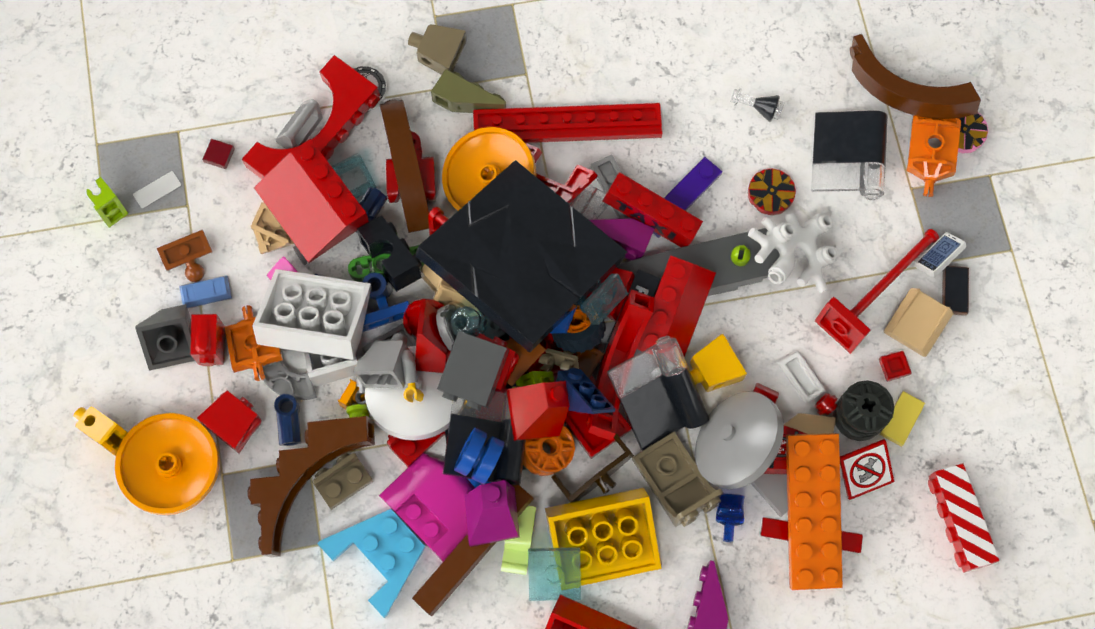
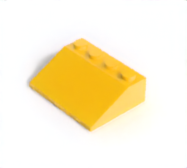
(612, 534)

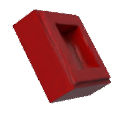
(895, 366)

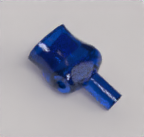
(730, 514)

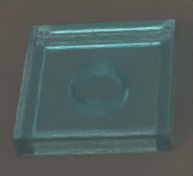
(554, 573)

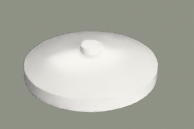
(408, 419)

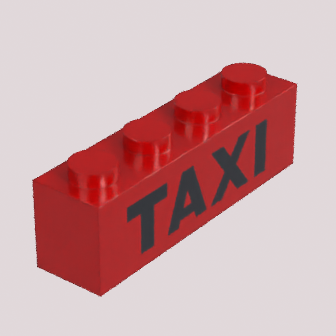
(652, 210)

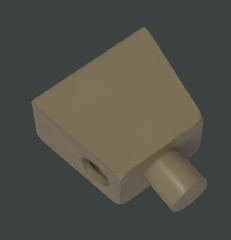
(439, 47)

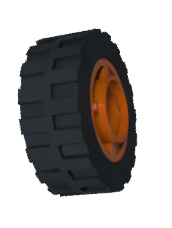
(580, 334)

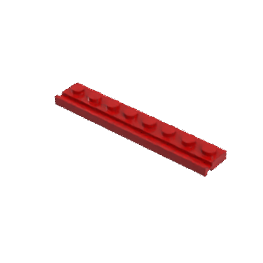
(575, 122)

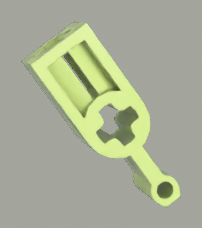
(516, 550)

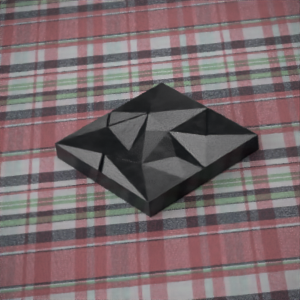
(521, 255)

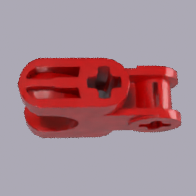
(427, 172)

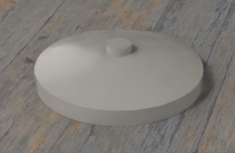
(739, 440)

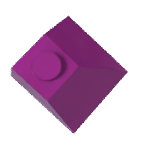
(491, 513)

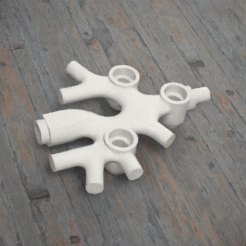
(788, 237)

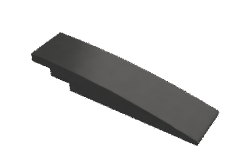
(714, 256)

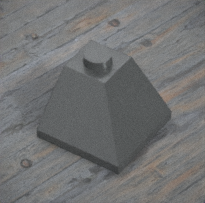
(166, 337)

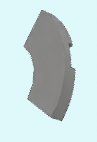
(286, 382)

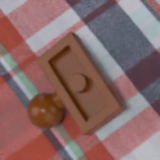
(185, 252)

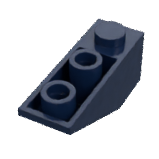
(583, 394)

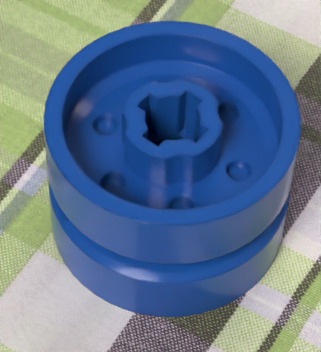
(478, 456)

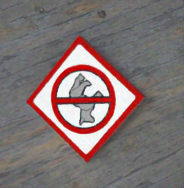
(866, 469)

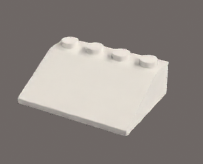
(312, 314)

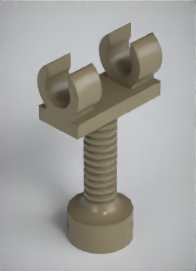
(563, 359)

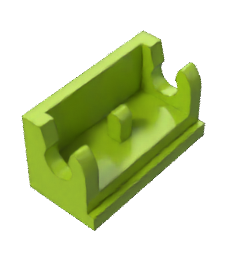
(107, 204)

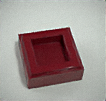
(218, 154)

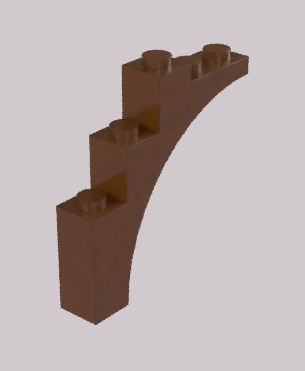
(296, 466)

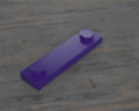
(693, 185)

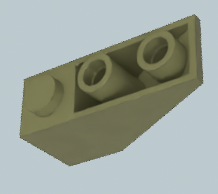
(463, 96)

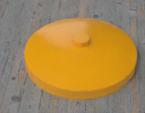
(479, 160)
(167, 464)

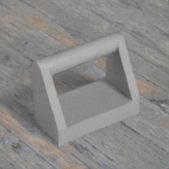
(300, 125)

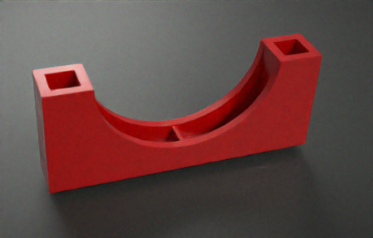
(351, 100)

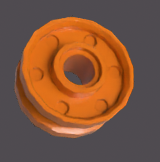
(545, 464)

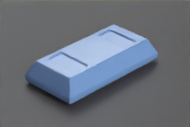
(205, 291)

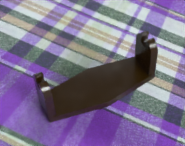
(600, 479)

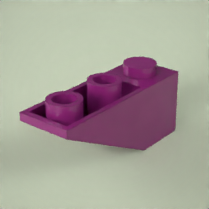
(628, 233)
(710, 604)

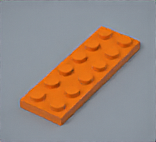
(814, 511)

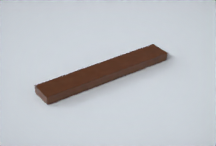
(459, 565)

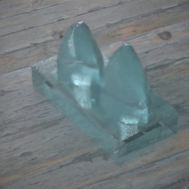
(604, 299)

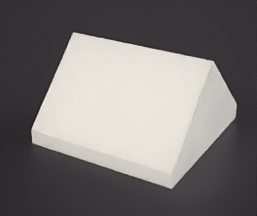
(327, 369)

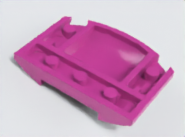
(431, 504)

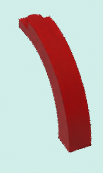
(620, 348)

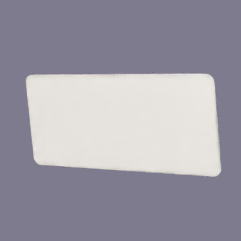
(157, 189)

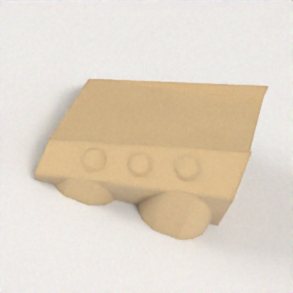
(918, 321)

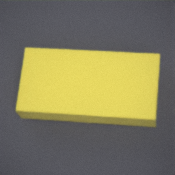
(905, 415)

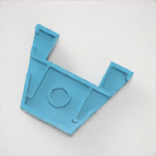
(387, 546)

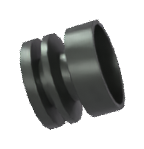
(860, 423)

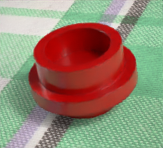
(826, 404)

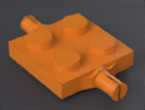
(244, 349)

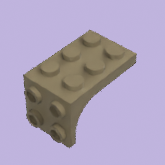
(676, 480)

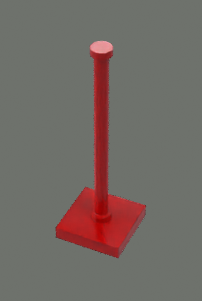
(843, 323)

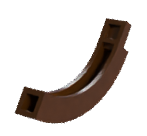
(908, 96)
(405, 165)

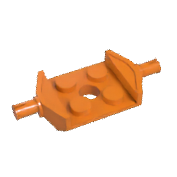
(933, 163)

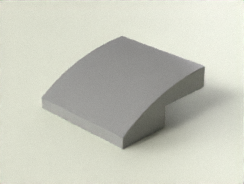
(774, 490)

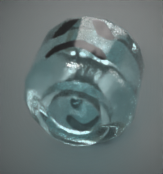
(469, 321)

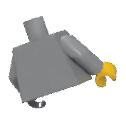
(388, 366)

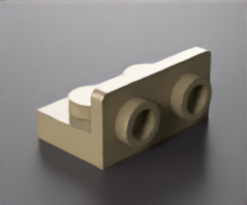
(341, 480)

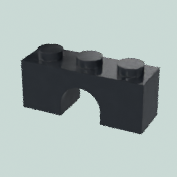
(381, 238)

